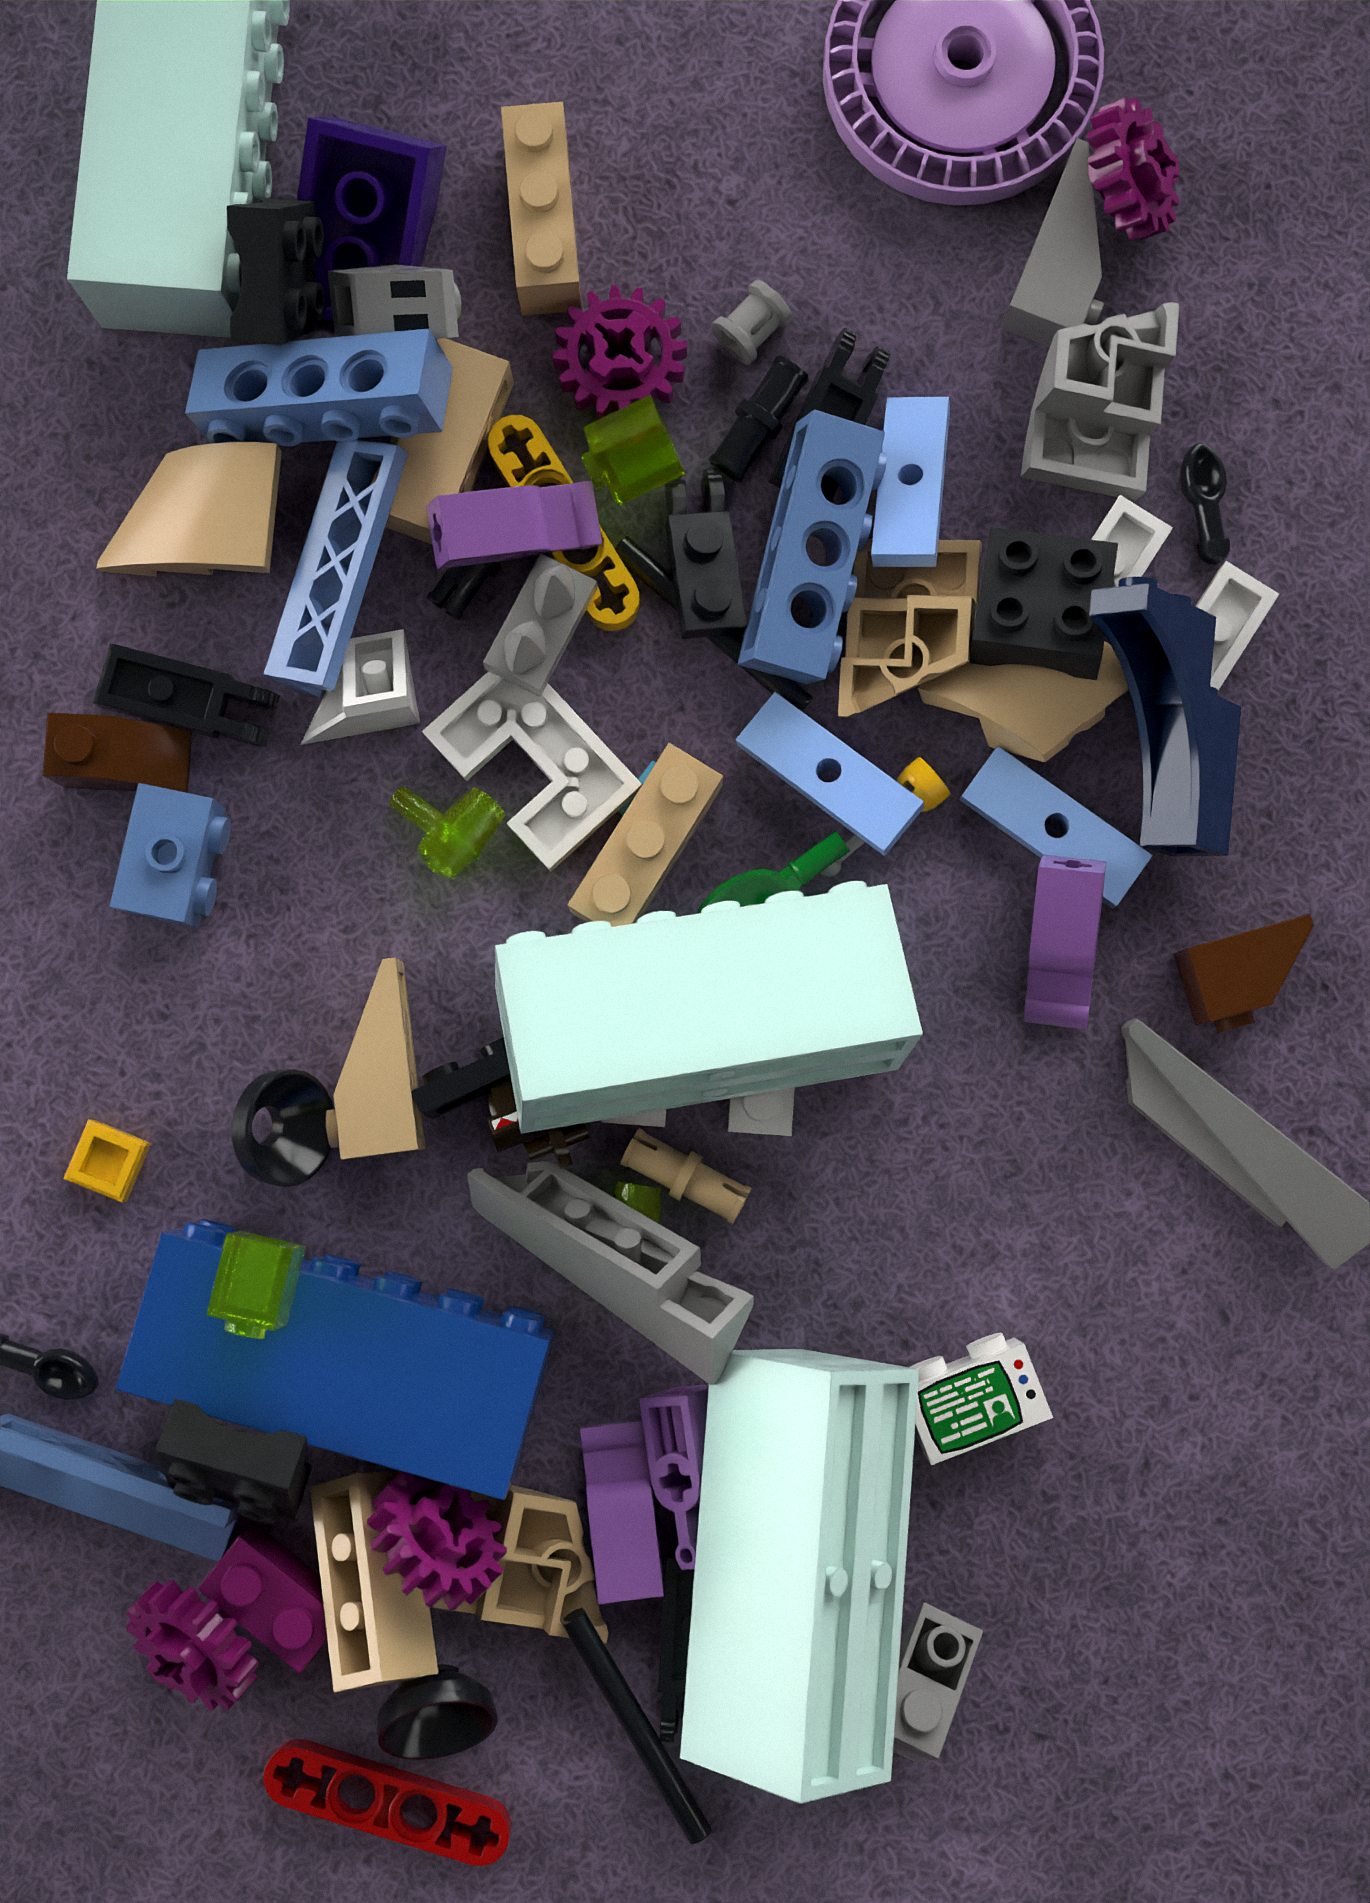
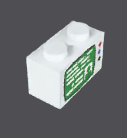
(977, 1398)

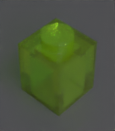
(631, 451)
(255, 1283)

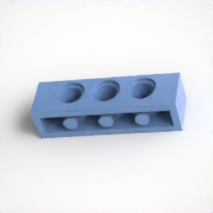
(321, 389)
(854, 459)

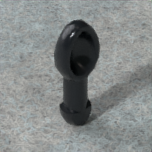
(1204, 485)
(55, 1372)

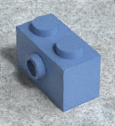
(170, 856)

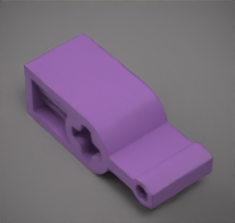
(512, 523)
(1064, 941)
(675, 1451)
(621, 1512)

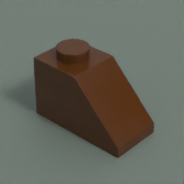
(115, 753)
(1240, 971)

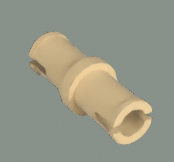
(685, 1176)

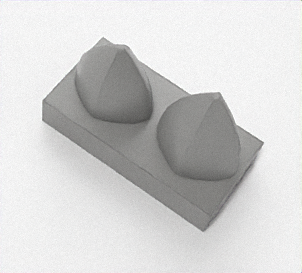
(540, 625)

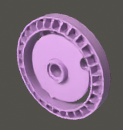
(960, 107)

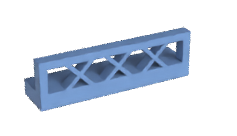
(335, 566)
(110, 1488)

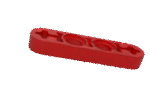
(385, 1814)

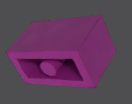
(270, 1596)

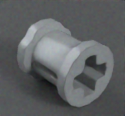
(752, 322)

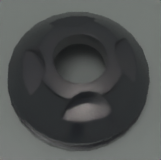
(298, 1131)
(436, 1716)

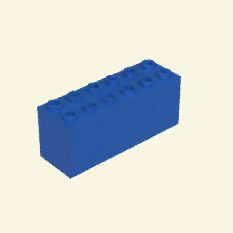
(355, 1369)

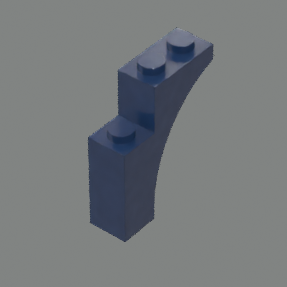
(1182, 723)

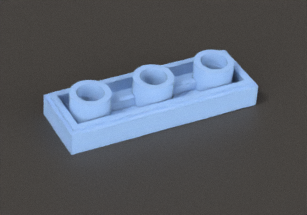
(912, 482)
(801, 750)
(1022, 800)

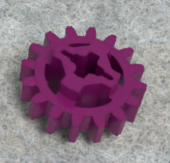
(1133, 168)
(616, 327)
(436, 1539)
(191, 1645)

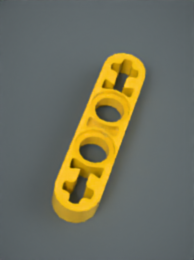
(540, 451)

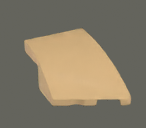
(202, 513)
(908, 624)
(1028, 706)
(543, 1565)

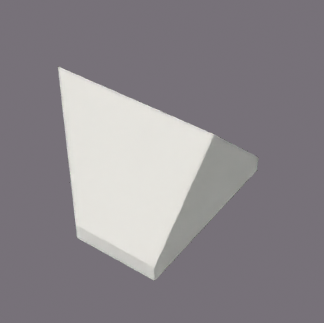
(370, 692)

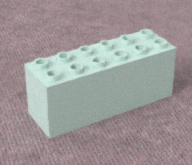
(165, 147)
(704, 1005)
(800, 1572)

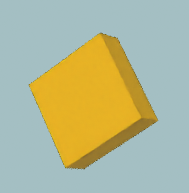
(107, 1160)

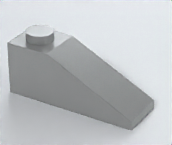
(1063, 263)

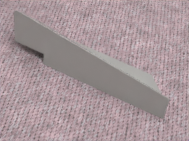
(1243, 1148)
(619, 1261)

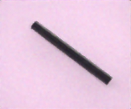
(661, 582)
(636, 1725)

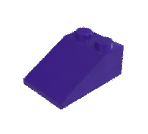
(371, 194)

